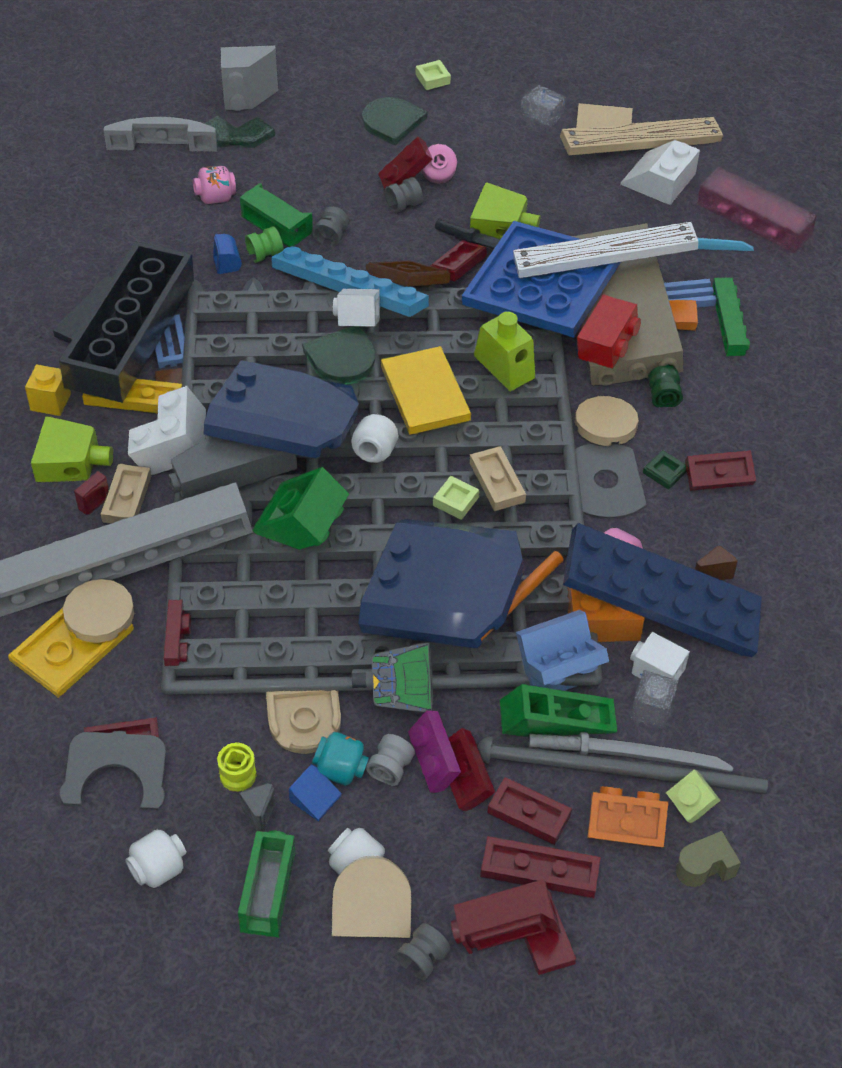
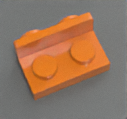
(628, 818)

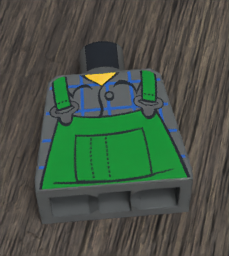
(399, 678)

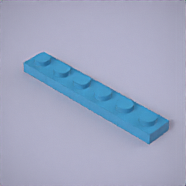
(339, 276)

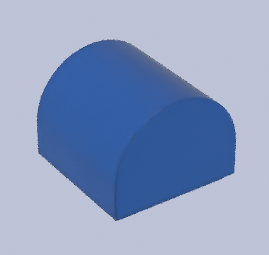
(226, 254)

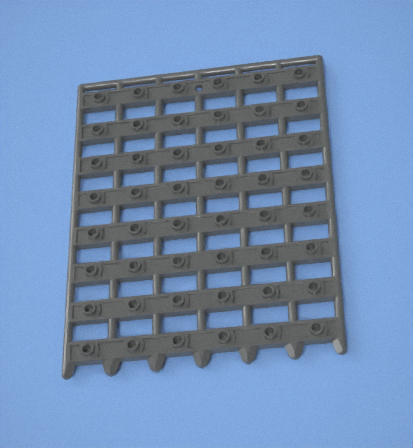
(377, 489)

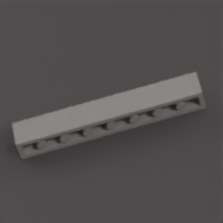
(122, 547)

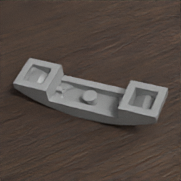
(160, 130)

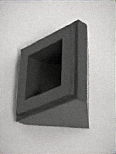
(258, 805)

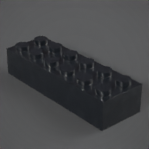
(127, 322)

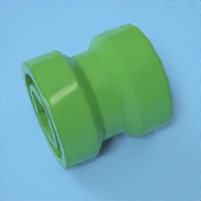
(264, 244)

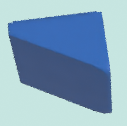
(313, 793)

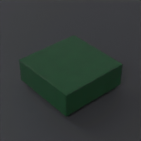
(665, 469)

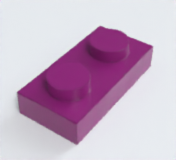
(434, 751)

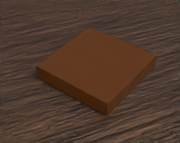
(408, 272)

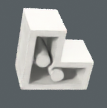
(176, 430)

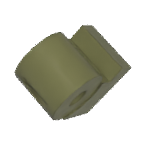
(705, 859)

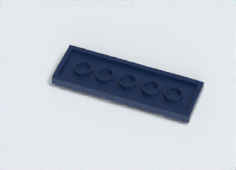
(663, 590)

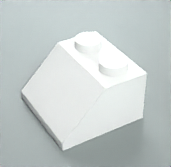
(664, 171)

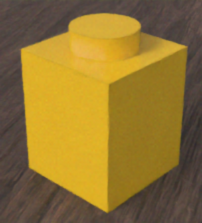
(46, 390)

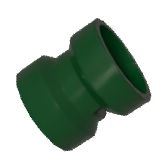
(665, 386)

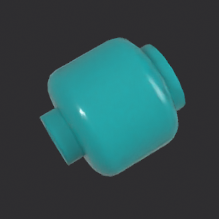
(340, 758)

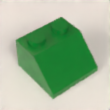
(302, 510)

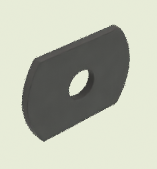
(613, 502)

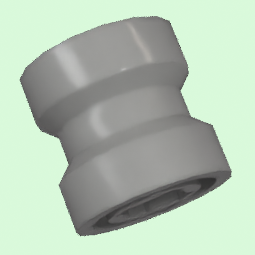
(392, 757)

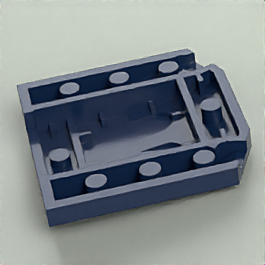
(281, 410)
(442, 583)

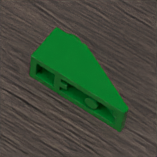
(555, 712)

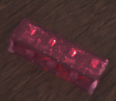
(756, 209)

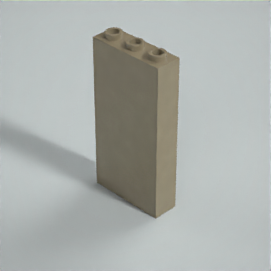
(658, 338)

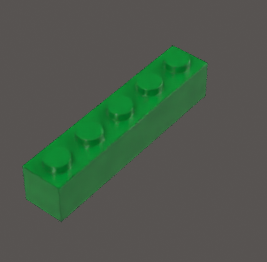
(730, 317)

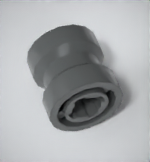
(404, 195)
(331, 225)
(424, 949)

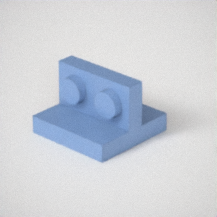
(559, 650)

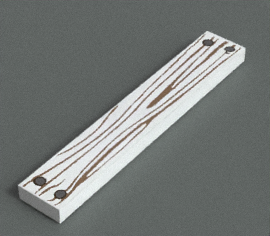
(605, 249)

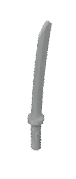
(628, 749)

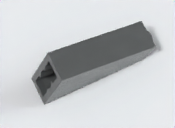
(224, 462)

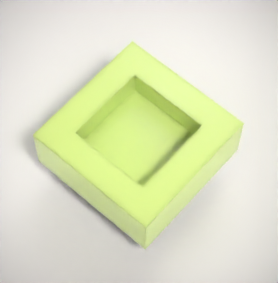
(433, 75)
(456, 497)
(693, 796)

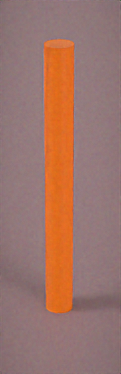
(534, 580)

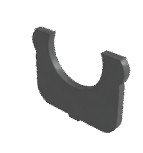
(95, 751)

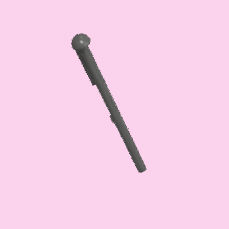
(613, 766)

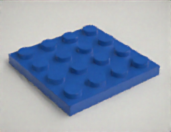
(547, 300)

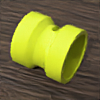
(234, 775)

